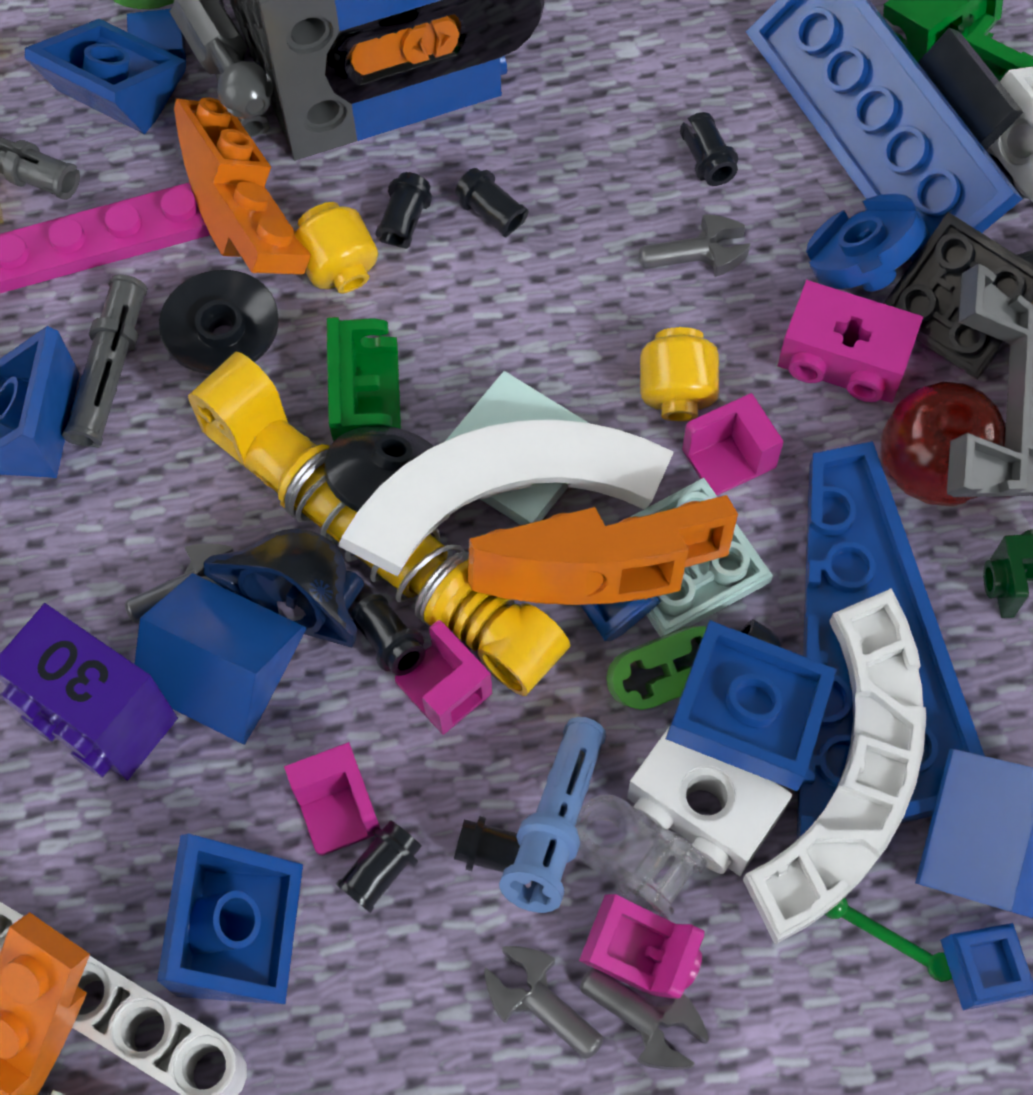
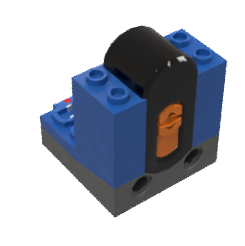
(378, 63)

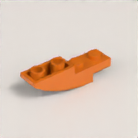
(230, 189)
(584, 562)
(36, 1002)

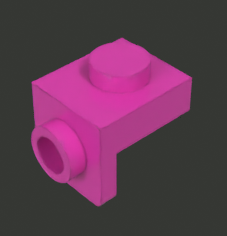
(643, 948)

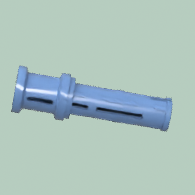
(550, 835)

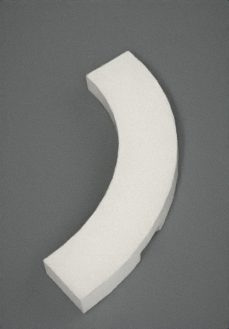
(497, 462)
(876, 780)

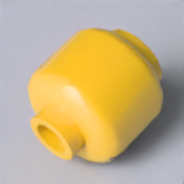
(338, 247)
(679, 373)

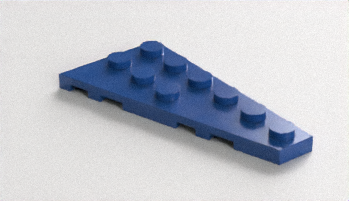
(852, 555)

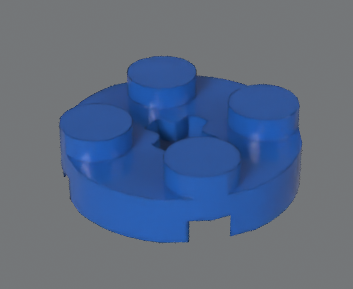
(868, 244)

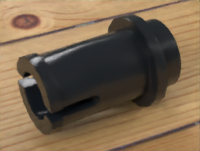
(709, 150)
(482, 194)
(408, 198)
(397, 647)
(486, 846)
(380, 865)

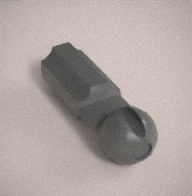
(221, 50)

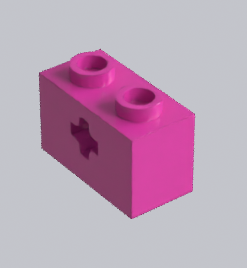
(849, 342)

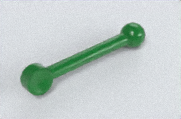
(936, 963)

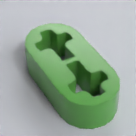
(648, 656)

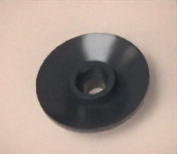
(216, 301)
(366, 459)

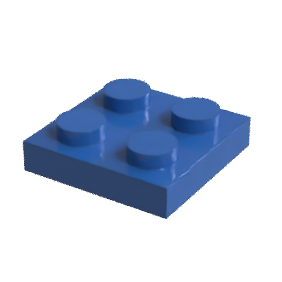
(752, 705)

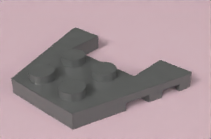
(976, 464)

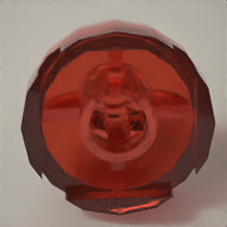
(920, 433)

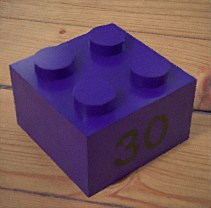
(83, 694)

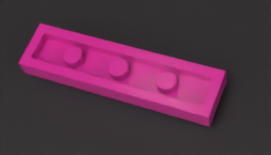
(99, 236)

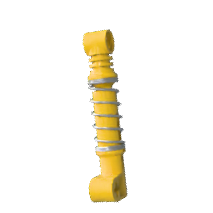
(247, 420)

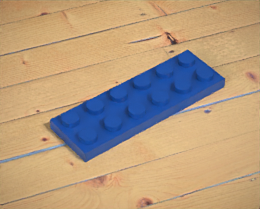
(881, 110)

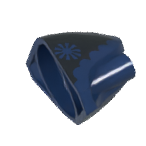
(297, 570)

